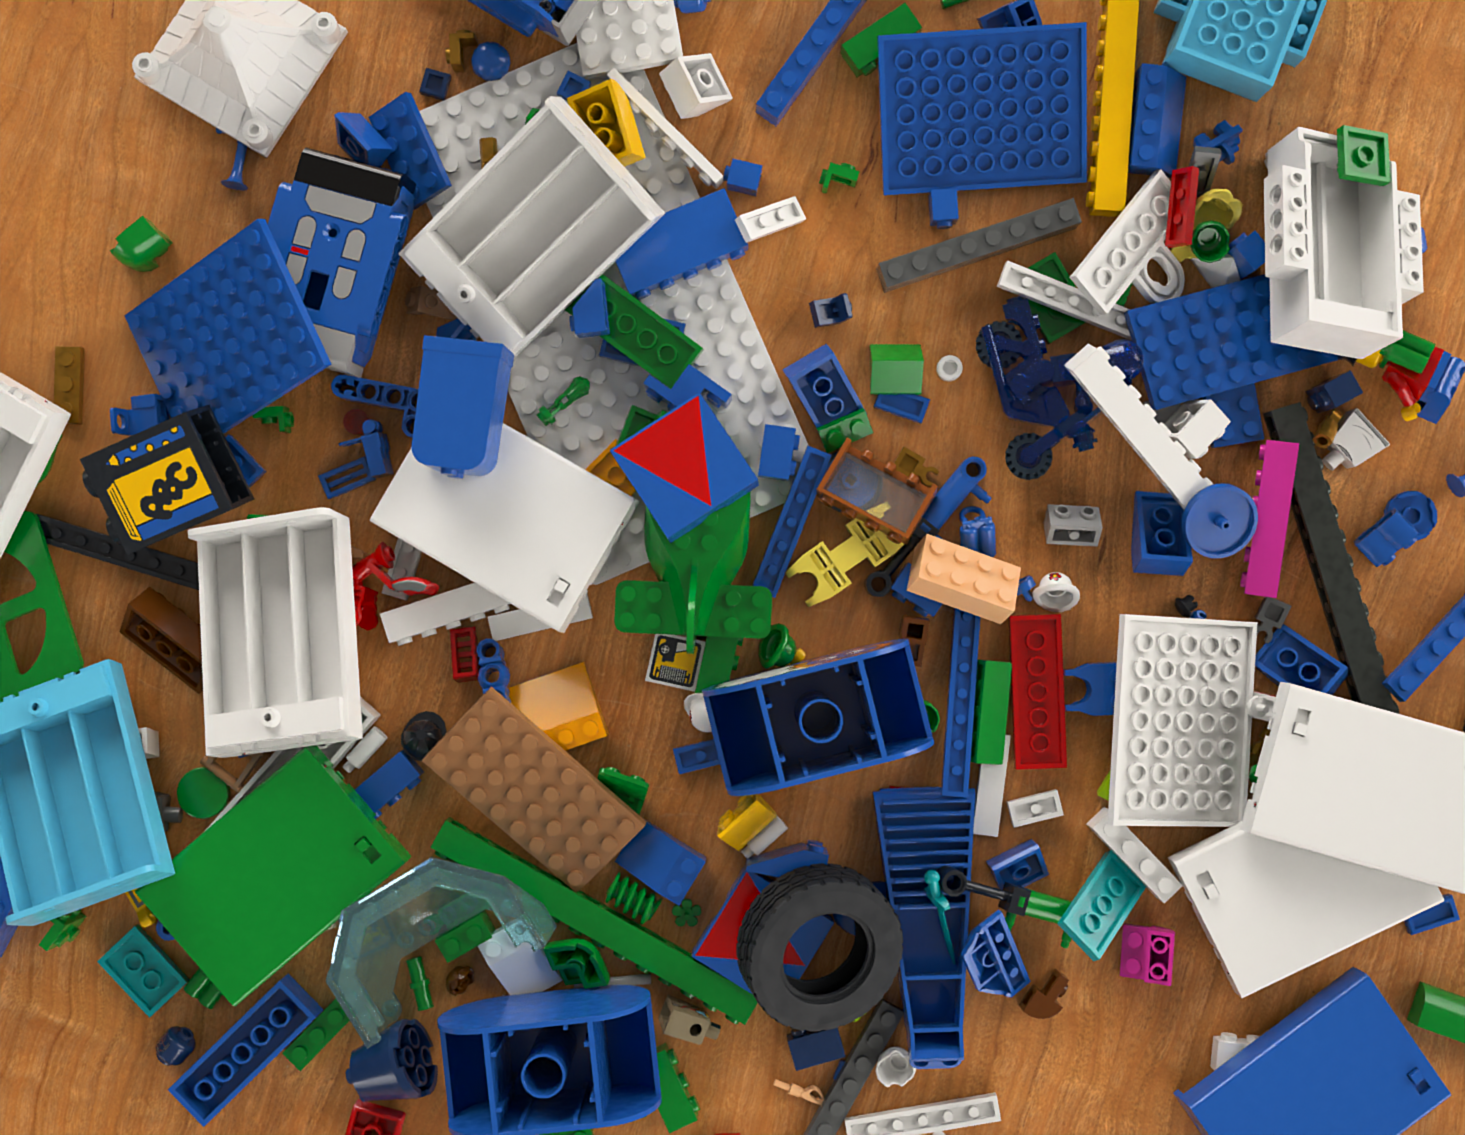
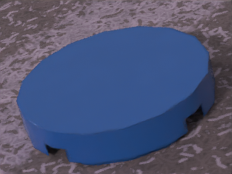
(1416, 509)

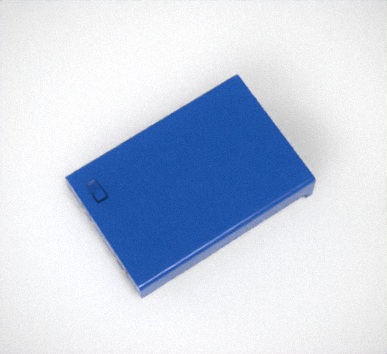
(1322, 1070)

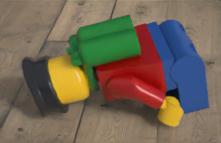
(1417, 373)

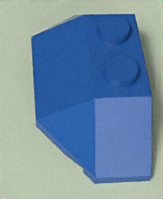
(994, 958)

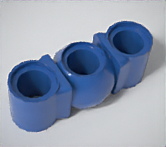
(493, 664)

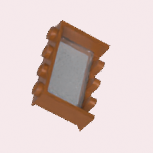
(875, 493)

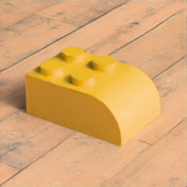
(611, 119)

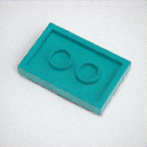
(143, 970)

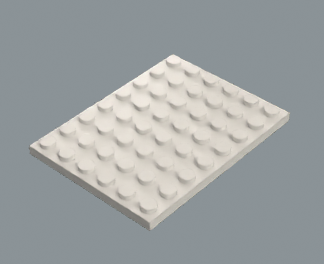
(1181, 721)

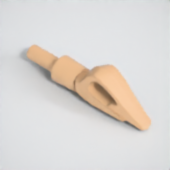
(798, 1091)

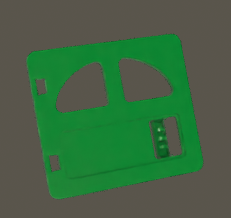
(60, 647)

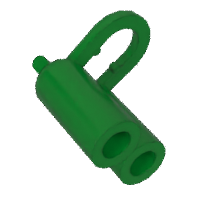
(202, 988)

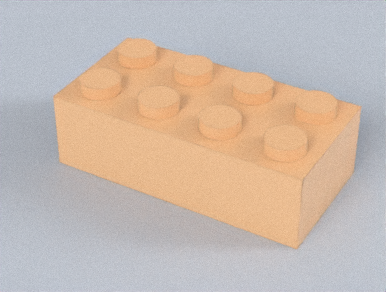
(964, 579)

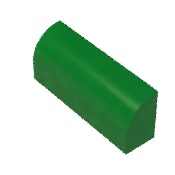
(1438, 1011)

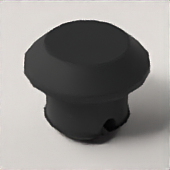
(1185, 605)

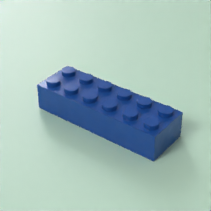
(245, 1049)

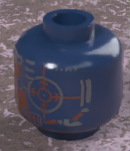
(175, 1046)

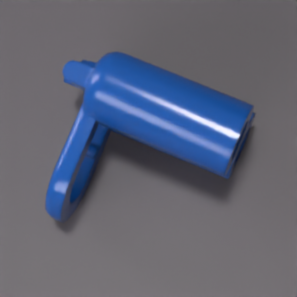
(977, 533)

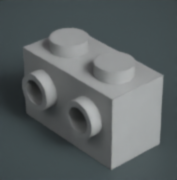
(1072, 525)

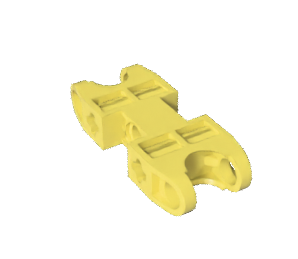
(842, 559)

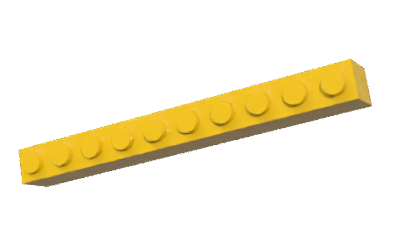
(1113, 107)

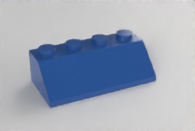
(1156, 119)

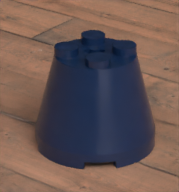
(396, 1065)

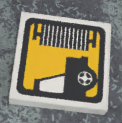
(672, 665)

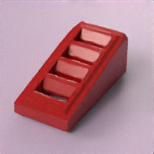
(456, 655)

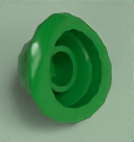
(777, 647)

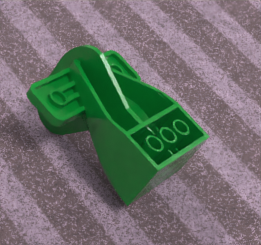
(695, 583)

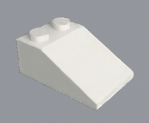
(518, 967)

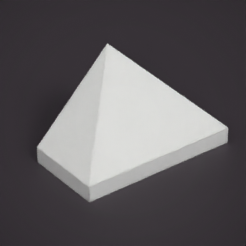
(1218, 272)

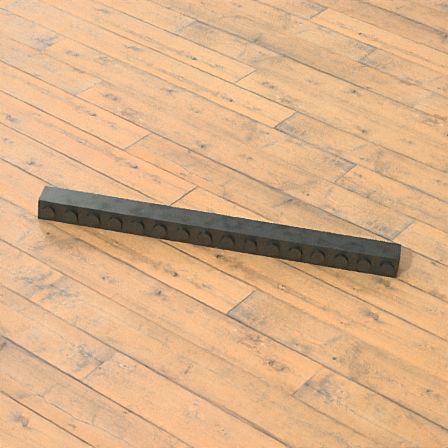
(1331, 563)

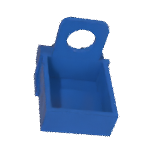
(375, 447)

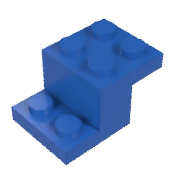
(686, 386)

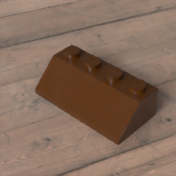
(166, 636)

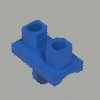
(1226, 139)

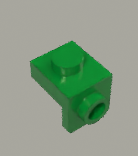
(841, 173)

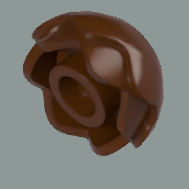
(459, 979)

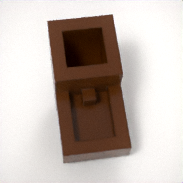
(916, 631)
(1043, 1003)

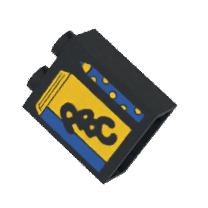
(165, 479)

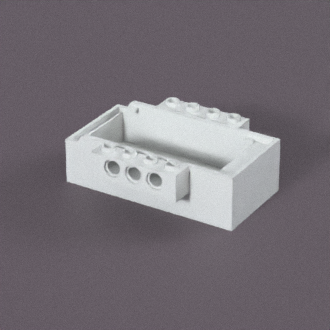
(1336, 251)

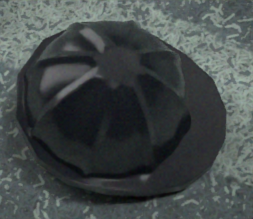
(422, 734)

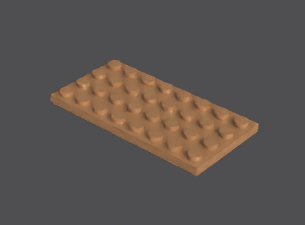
(534, 790)

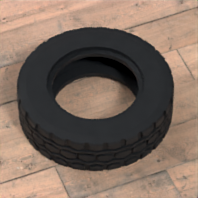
(851, 987)

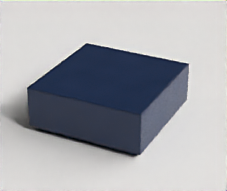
(435, 84)

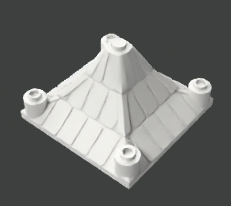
(242, 63)

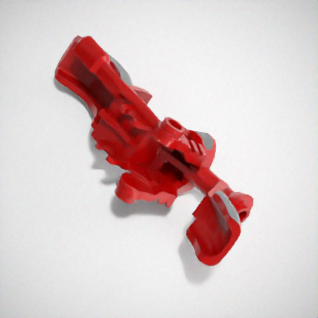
(366, 598)

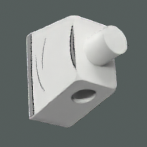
(1354, 441)

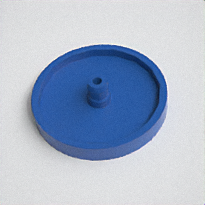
(1219, 520)

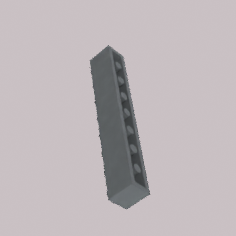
(978, 245)

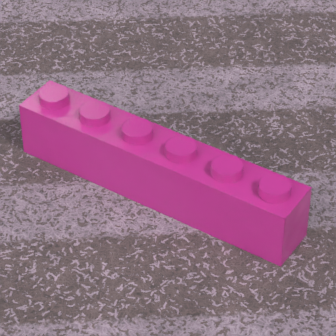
(1273, 510)

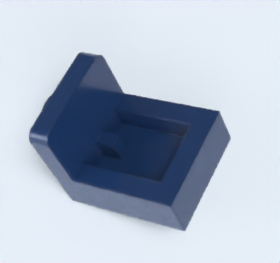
(831, 310)

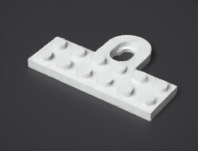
(1126, 249)

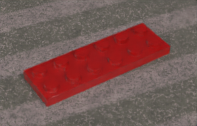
(1037, 691)

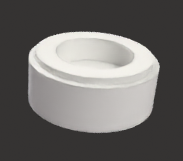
(949, 368)

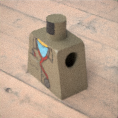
(686, 1021)

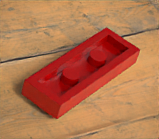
(1182, 207)

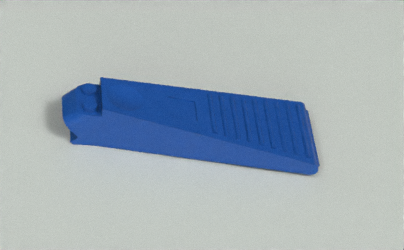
(916, 835)

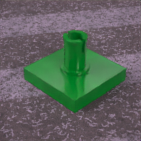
(1363, 155)

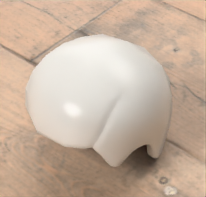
(894, 1067)

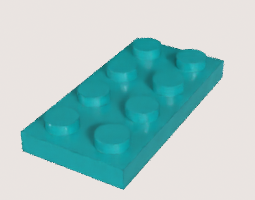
(1102, 905)

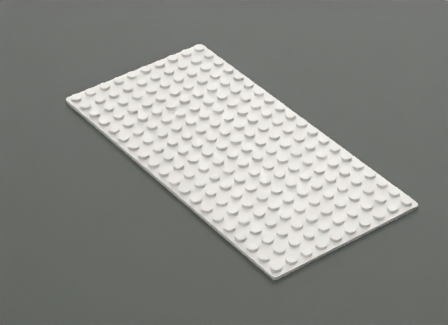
(707, 304)

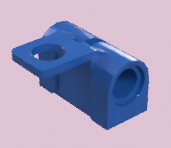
(144, 413)

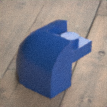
(1012, 15)

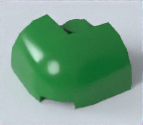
(140, 245)
(577, 962)

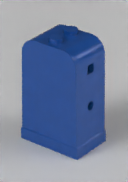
(461, 405)

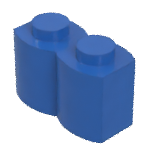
(1386, 537)

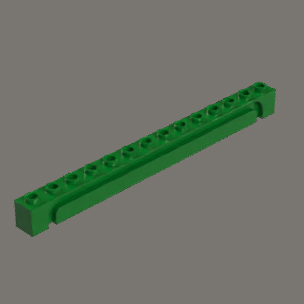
(598, 922)

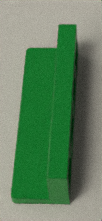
(990, 711)

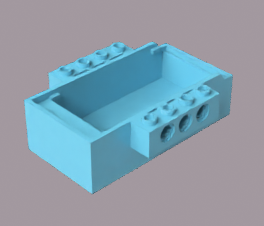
(1239, 41)

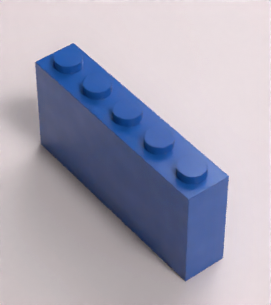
(682, 244)

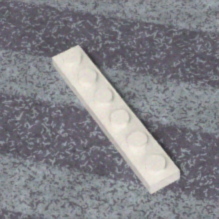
(672, 137)
(1061, 298)
(927, 1117)

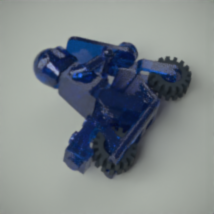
(1026, 393)

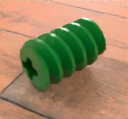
(632, 898)

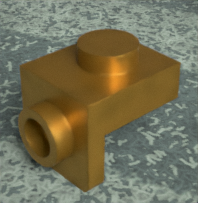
(455, 53)

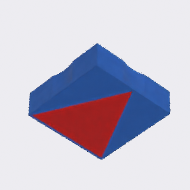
(684, 467)
(718, 942)

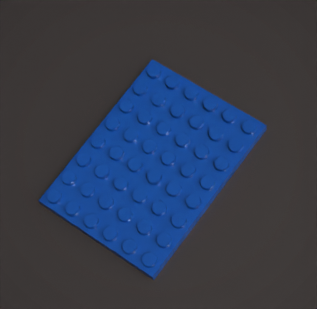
(983, 108)
(229, 331)

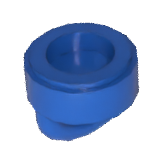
(1024, 587)

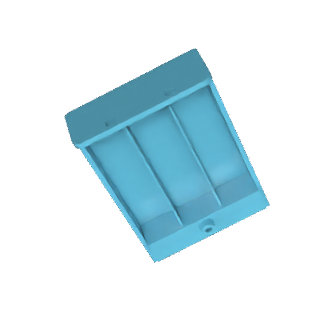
(76, 796)

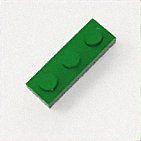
(316, 1035)

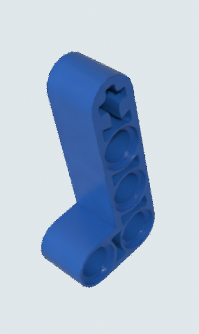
(381, 398)

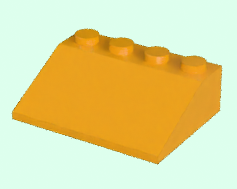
(562, 706)

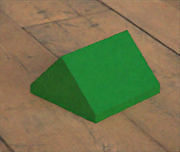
(896, 369)

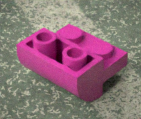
(1147, 953)

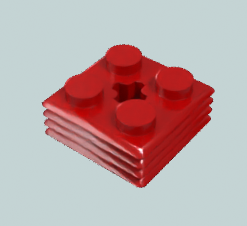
(378, 1117)

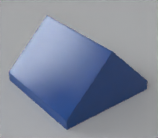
(360, 139)
(1019, 865)

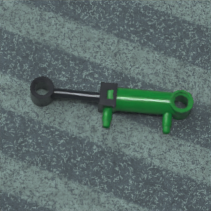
(1012, 898)

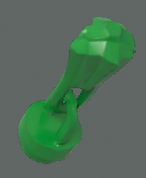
(577, 389)

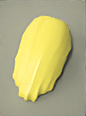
(1215, 206)

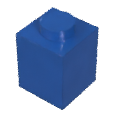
(743, 177)
(943, 207)

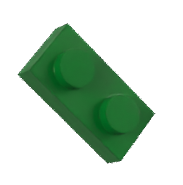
(851, 426)

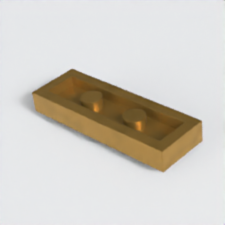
(69, 381)

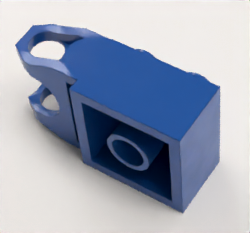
(1100, 688)

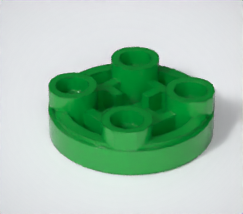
(202, 793)

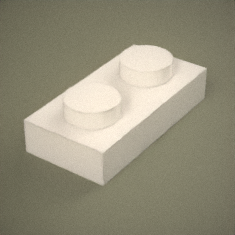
(1034, 808)

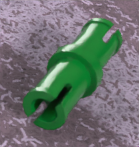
(419, 983)

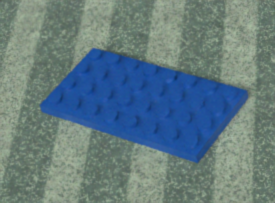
(1212, 343)

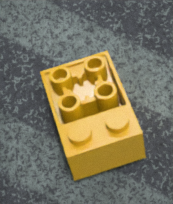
(745, 821)

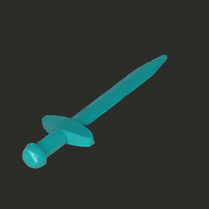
(937, 898)

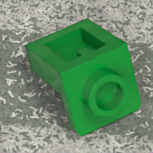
(270, 415)

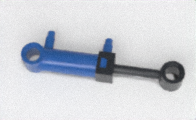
(937, 513)

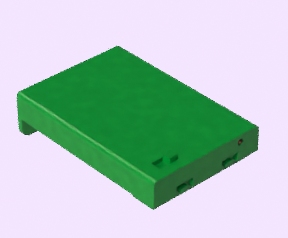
(273, 874)

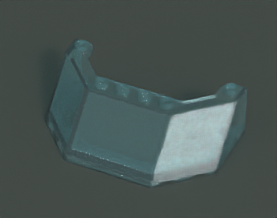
(410, 914)

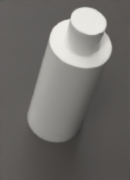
(364, 749)
(765, 837)

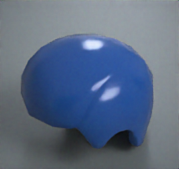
(490, 61)

